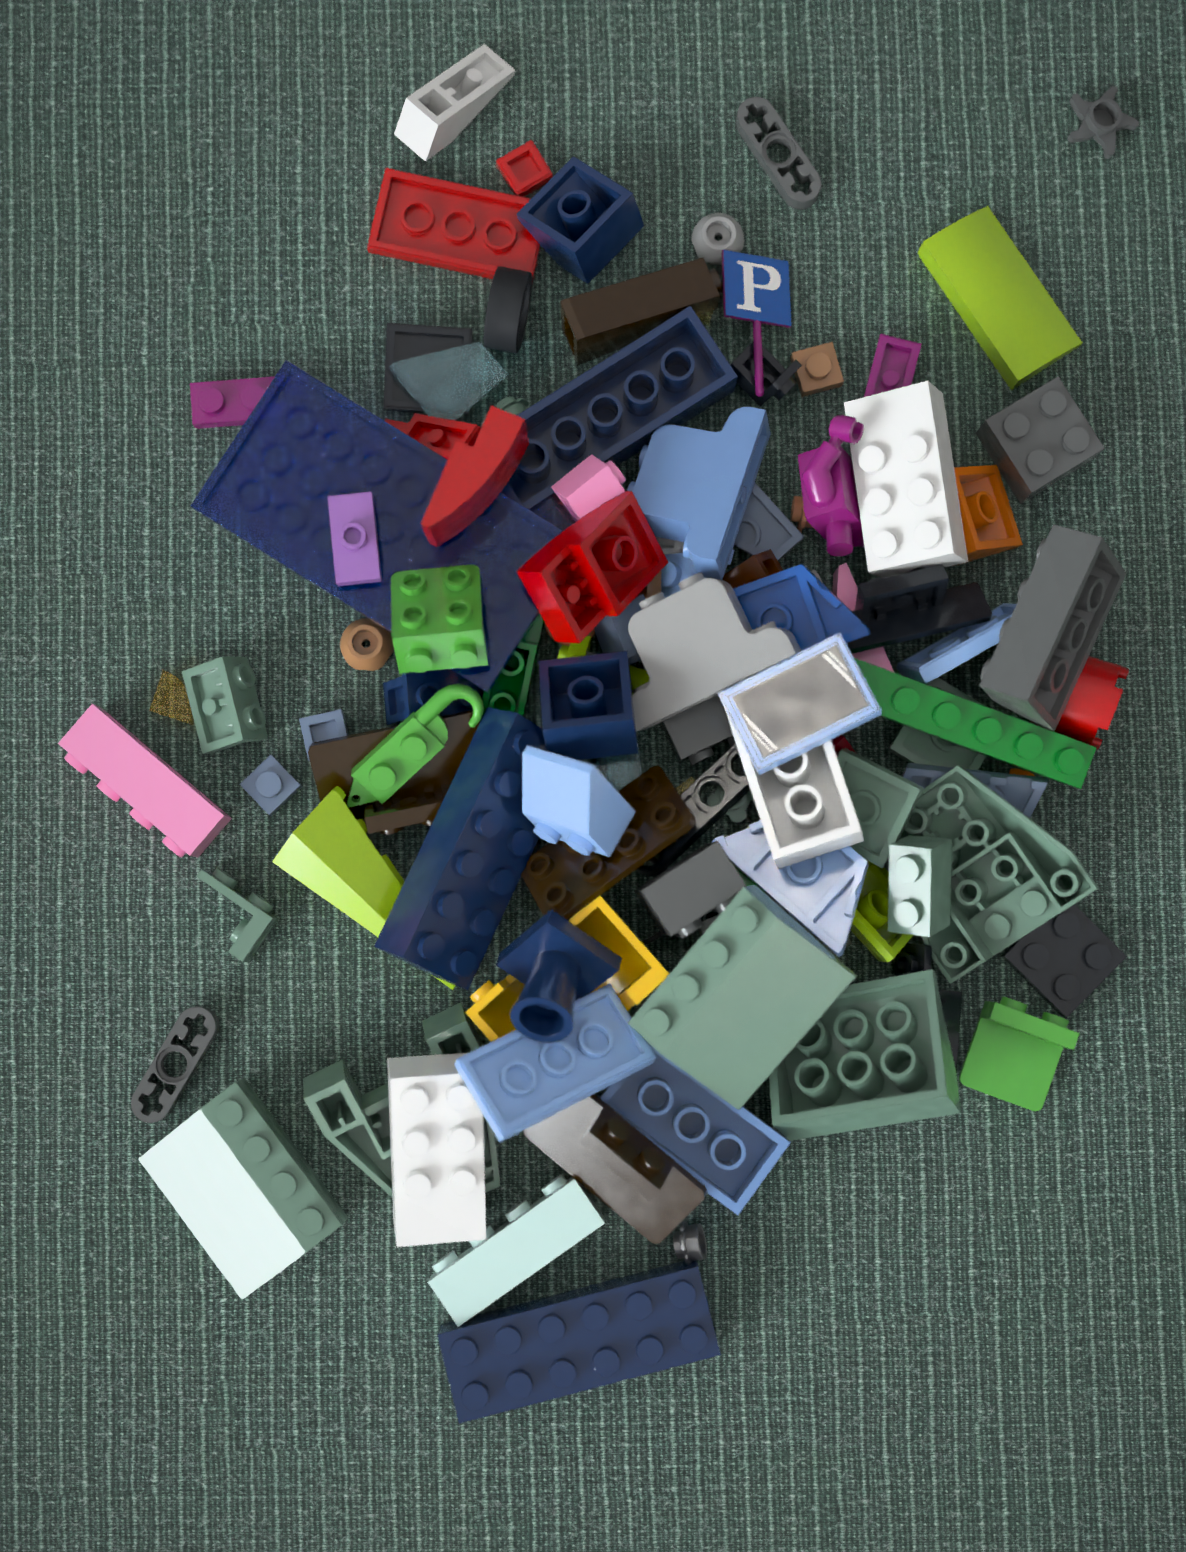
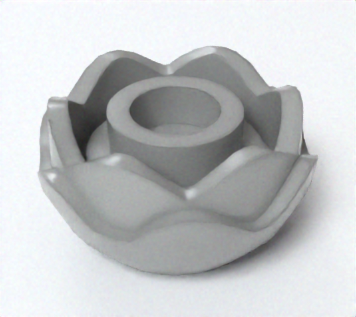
(708, 228)

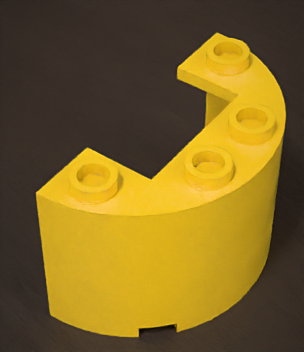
(634, 981)

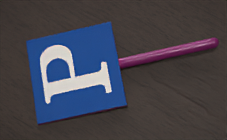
(756, 292)

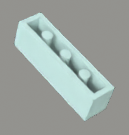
(516, 1249)

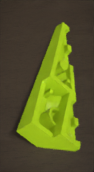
(342, 864)

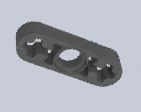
(752, 134)
(168, 1097)

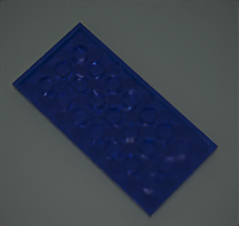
(320, 444)

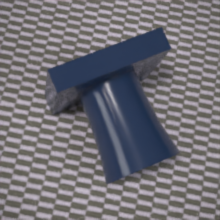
(557, 968)

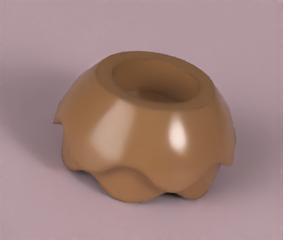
(366, 658)

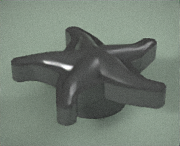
(1100, 121)

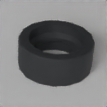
(507, 309)

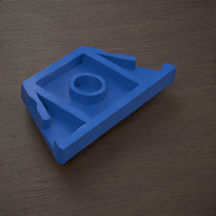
(801, 605)

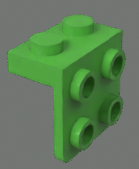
(438, 619)
(1015, 1053)

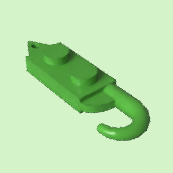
(408, 747)

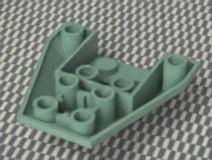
(1003, 870)

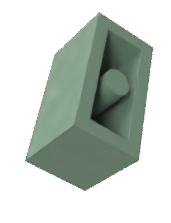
(919, 885)

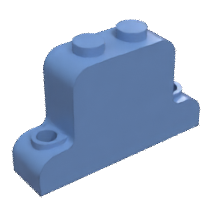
(700, 483)

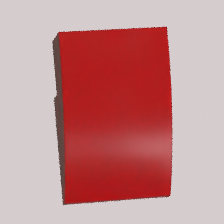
(475, 476)
(593, 568)

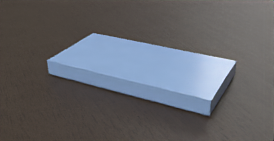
(530, 1080)

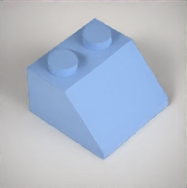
(572, 803)

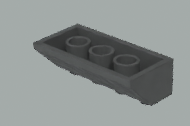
(1053, 626)

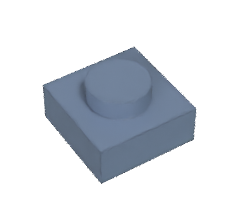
(323, 727)
(271, 785)

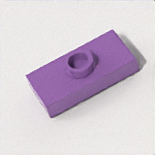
(354, 538)

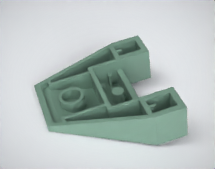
(362, 1123)

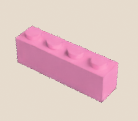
(144, 781)

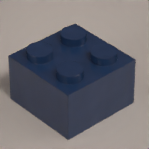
(588, 706)

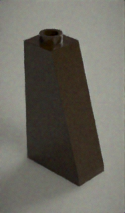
(625, 311)

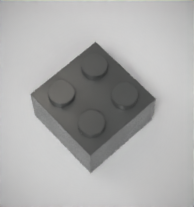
(1039, 440)
(690, 890)

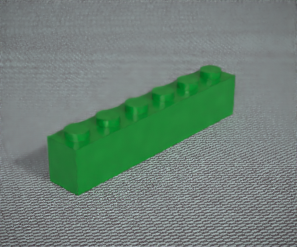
(978, 727)

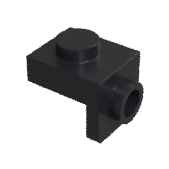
(776, 378)

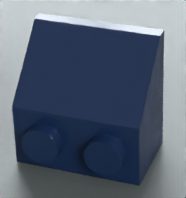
(582, 219)

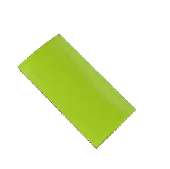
(998, 296)

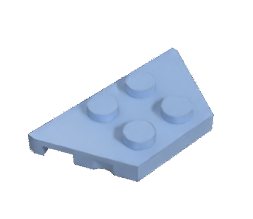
(815, 892)

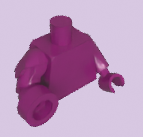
(830, 488)

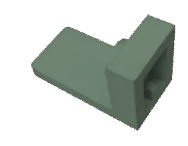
(248, 934)

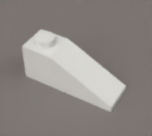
(451, 101)

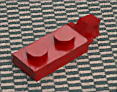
(437, 432)

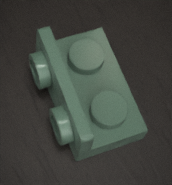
(224, 703)

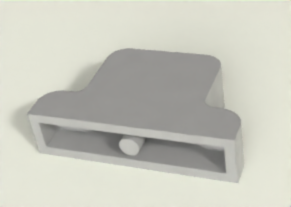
(698, 647)

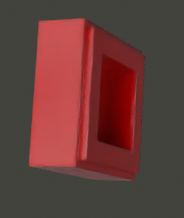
(524, 169)

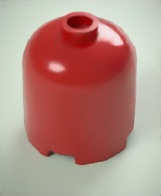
(1092, 701)

